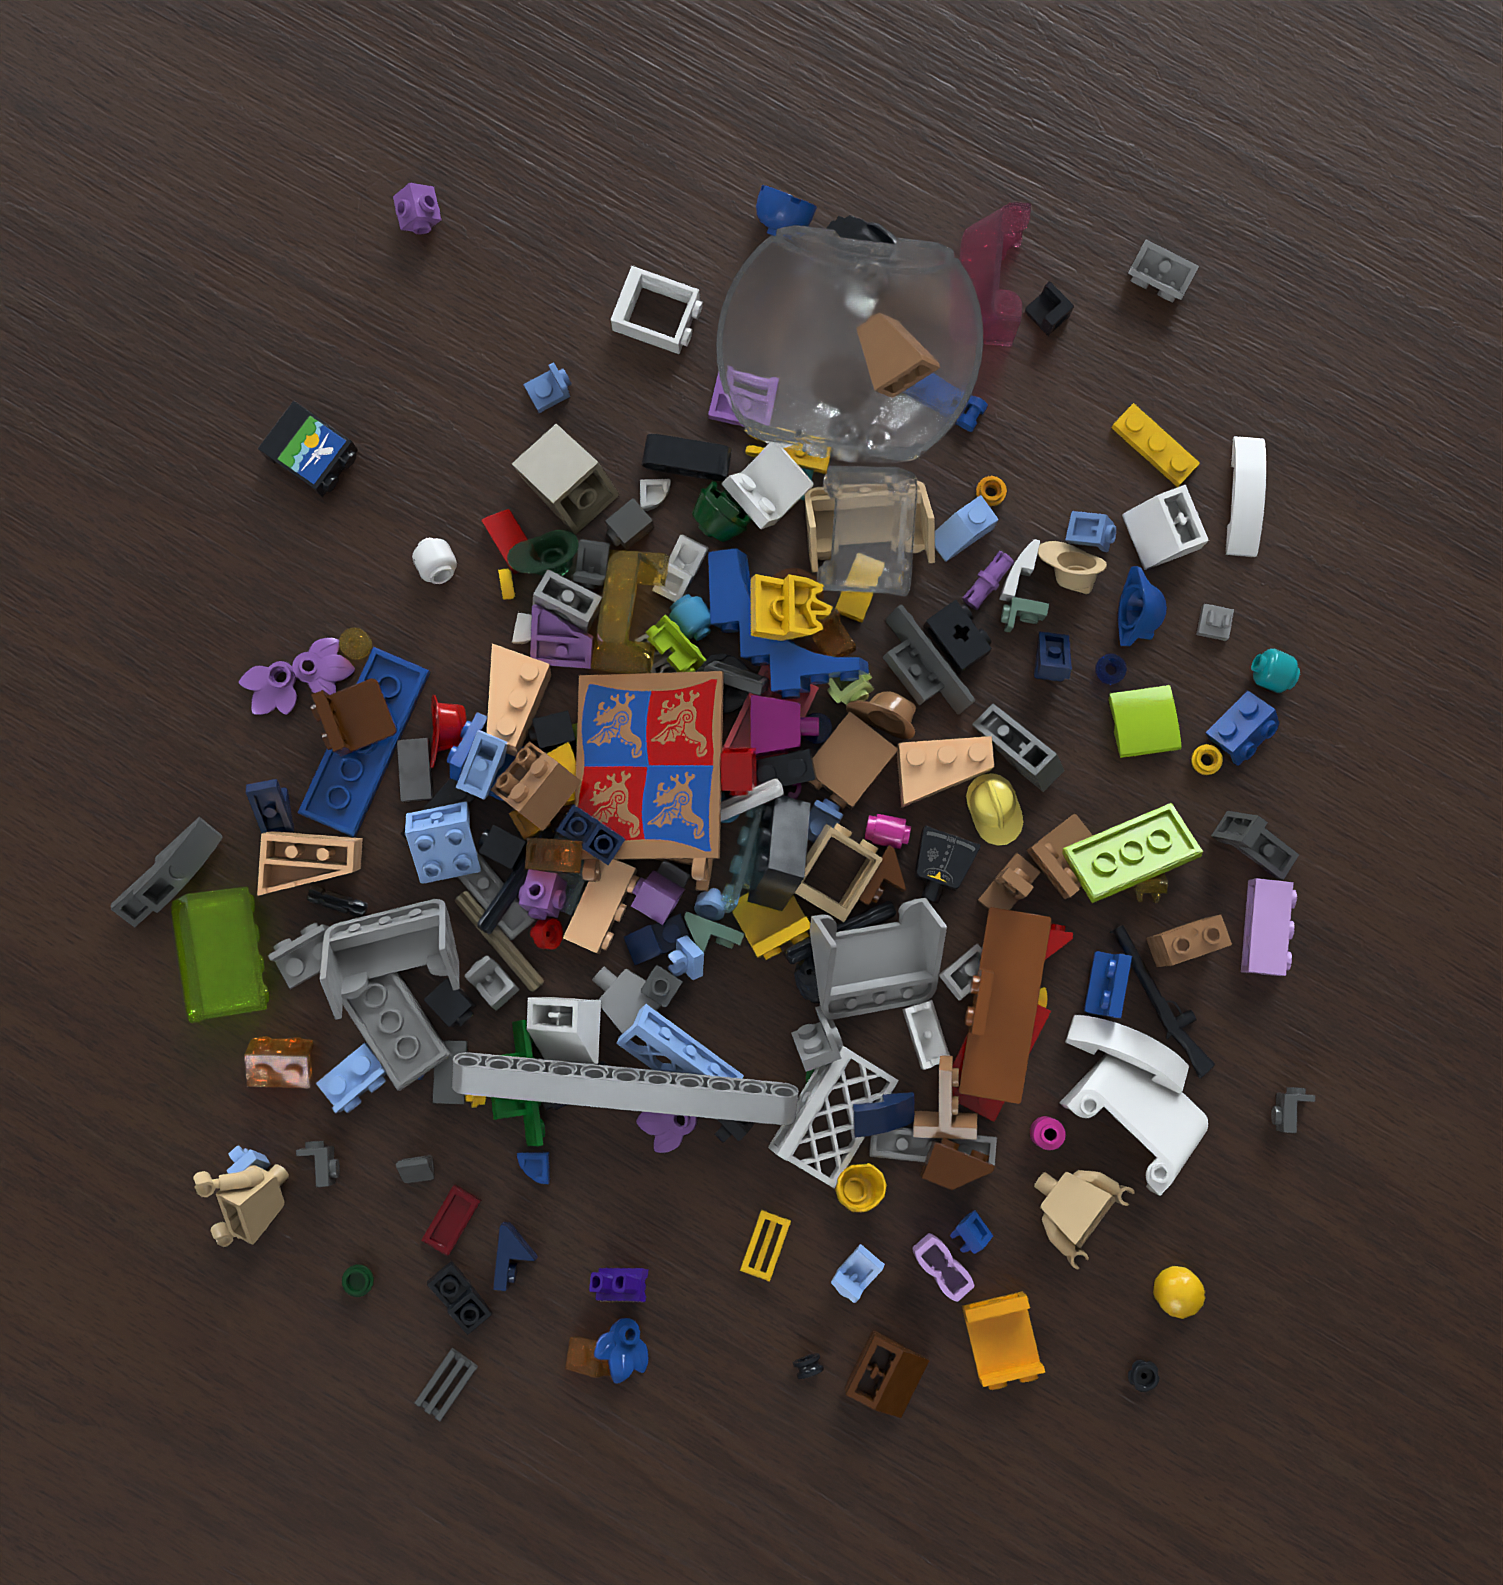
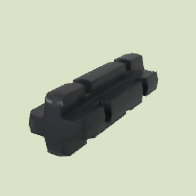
(337, 901)

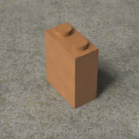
(851, 761)

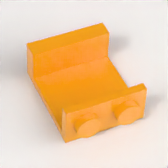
(1003, 1340)

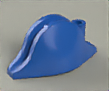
(1140, 608)

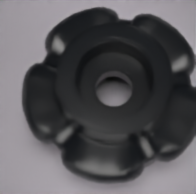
(1151, 1379)

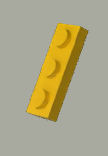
(1155, 445)

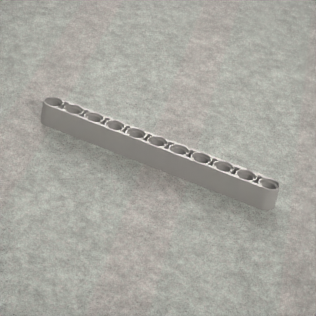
(624, 1088)

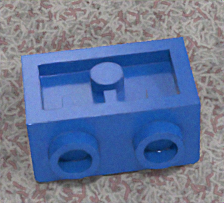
(1107, 984)

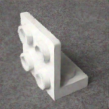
(768, 486)

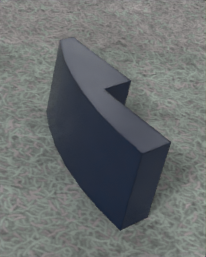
(596, 837)
(884, 1116)

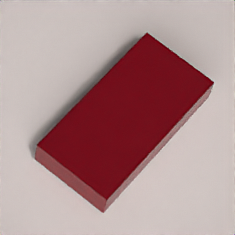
(451, 1220)

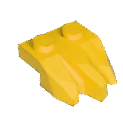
(786, 607)

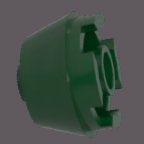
(719, 514)

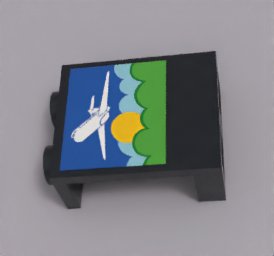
(309, 448)

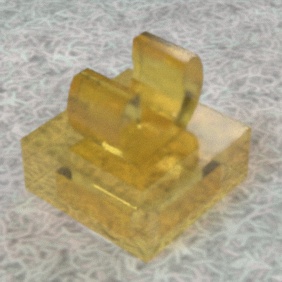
(1155, 885)

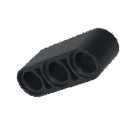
(686, 457)

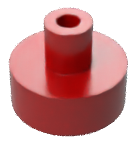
(547, 933)

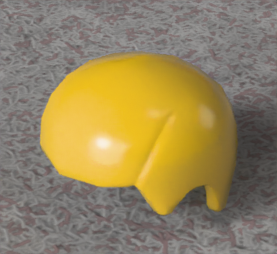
(860, 1187)
(1179, 1292)

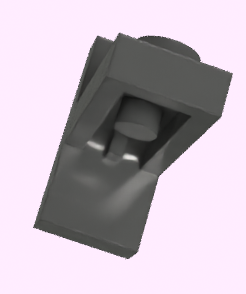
(1251, 838)

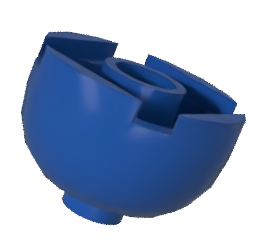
(780, 210)

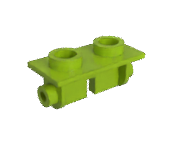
(666, 636)

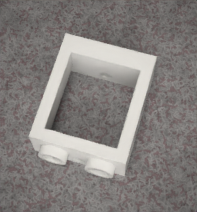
(641, 279)

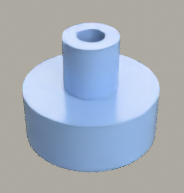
(710, 905)

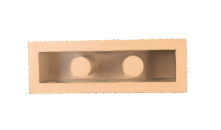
(602, 906)

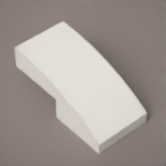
(1024, 565)
(682, 568)

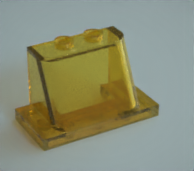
(612, 645)

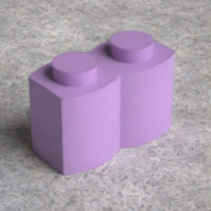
(938, 1262)

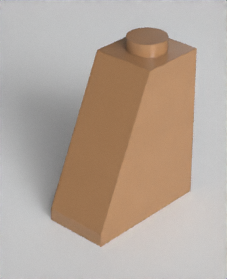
(893, 355)

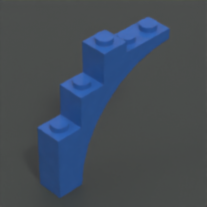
(789, 664)

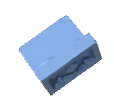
(442, 842)

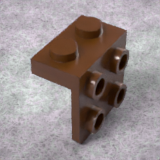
(353, 717)

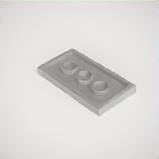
(397, 1029)

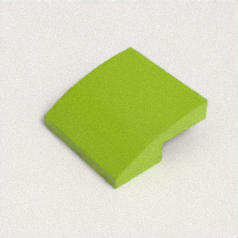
(1145, 721)

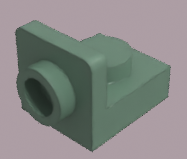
(1027, 610)

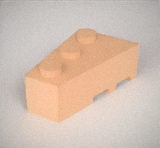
(304, 858)

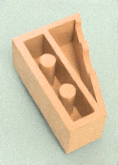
(514, 695)
(940, 764)

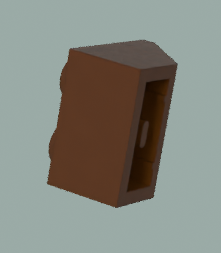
(885, 1375)

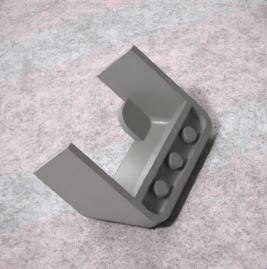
(386, 945)

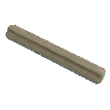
(501, 943)

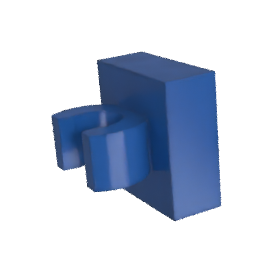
(973, 1232)

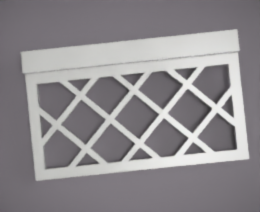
(809, 1106)

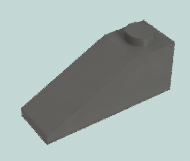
(1020, 747)

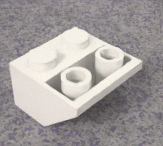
(1165, 527)
(565, 1028)

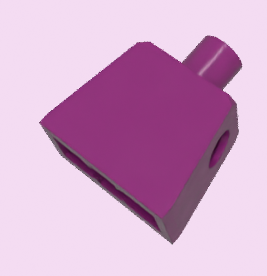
(778, 726)

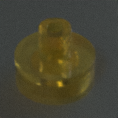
(358, 648)

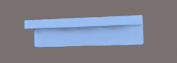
(668, 1040)

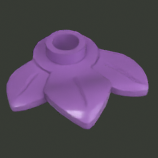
(327, 666)
(268, 691)
(666, 1129)

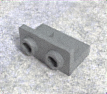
(302, 957)
(818, 1042)

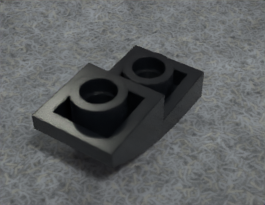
(459, 1297)

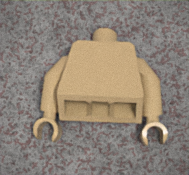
(246, 1200)
(1076, 1207)

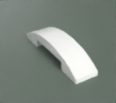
(1247, 496)
(1131, 1046)

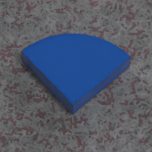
(535, 1165)

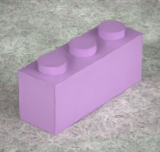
(1268, 927)

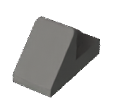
(960, 973)

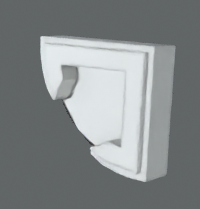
(653, 492)
(522, 629)

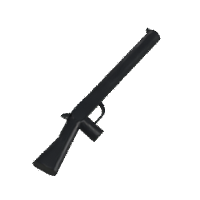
(1173, 1025)

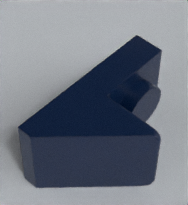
(1052, 657)
(270, 806)
(655, 939)
(510, 1246)

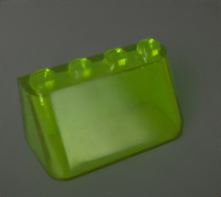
(219, 954)

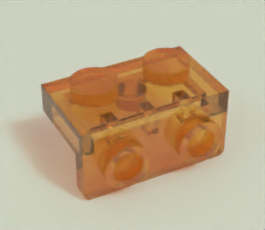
(279, 1062)

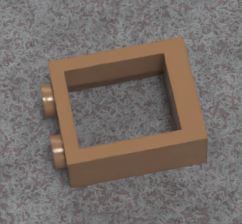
(1189, 941)

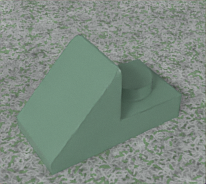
(703, 929)

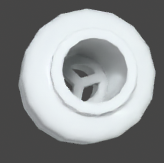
(434, 560)

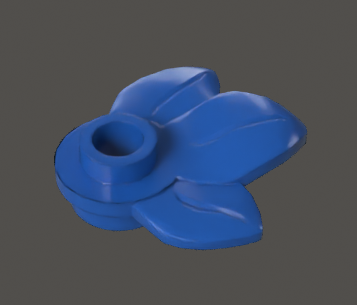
(622, 1353)

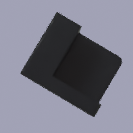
(1049, 309)

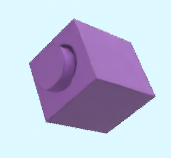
(656, 896)

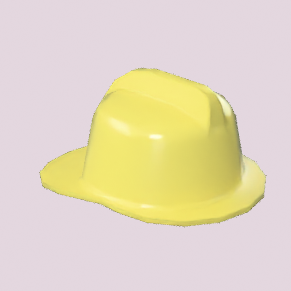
(994, 809)

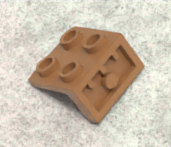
(1049, 856)

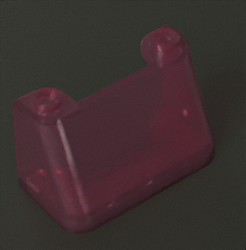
(981, 254)

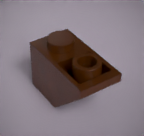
(952, 1167)

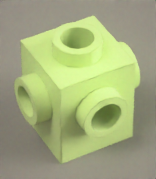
(850, 690)

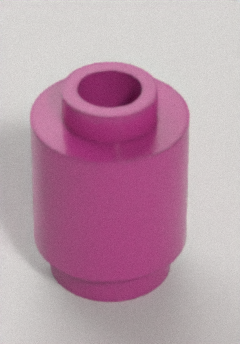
(887, 830)
(1038, 1129)

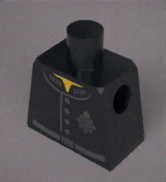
(942, 861)

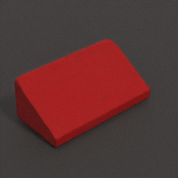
(504, 532)

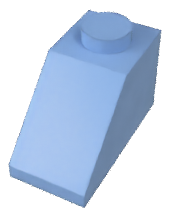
(964, 528)

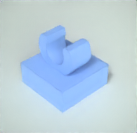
(686, 959)
(245, 1158)

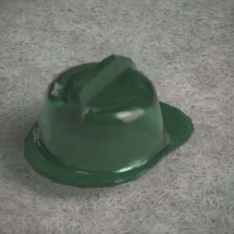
(546, 552)

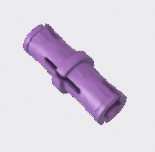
(988, 580)

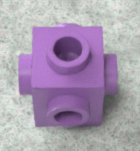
(417, 208)
(542, 894)

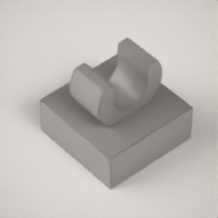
(1215, 622)

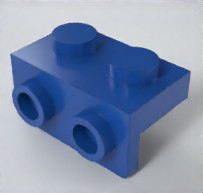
(1244, 727)

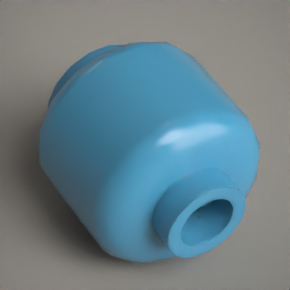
(691, 616)

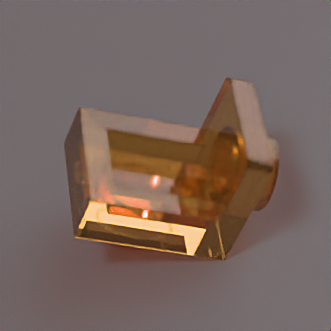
(834, 638)
(581, 1358)

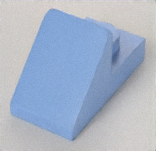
(482, 764)

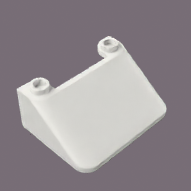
(1153, 1113)

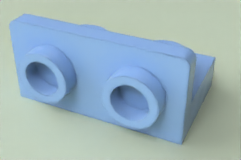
(352, 1079)

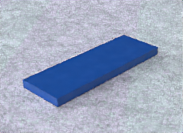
(348, 783)

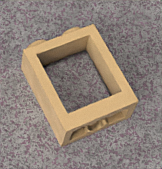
(843, 908)

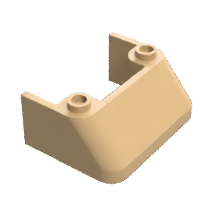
(820, 517)

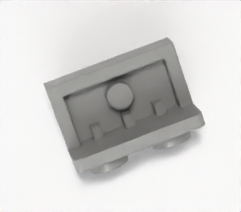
(1162, 270)

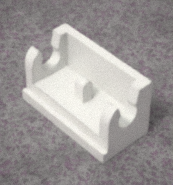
(926, 1034)

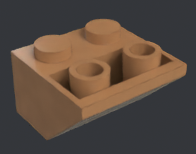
(536, 785)

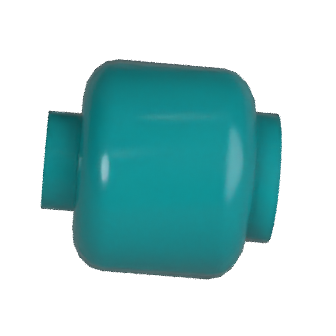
(1275, 670)

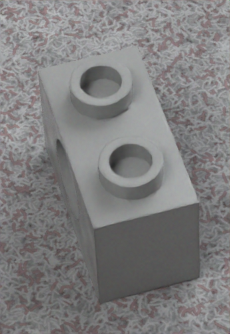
(568, 600)

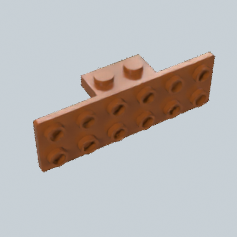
(1004, 1005)

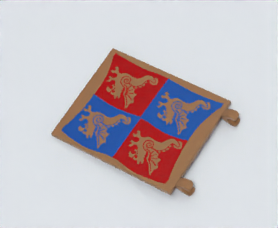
(652, 764)

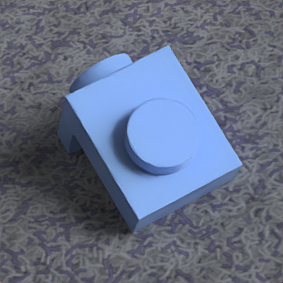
(856, 1273)

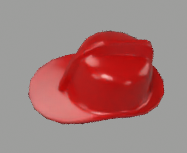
(447, 727)

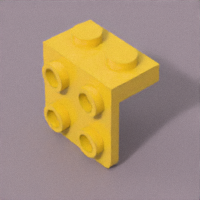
(770, 928)

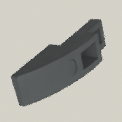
(169, 874)

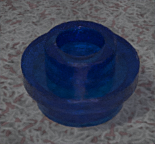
(1117, 662)

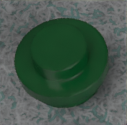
(357, 1280)

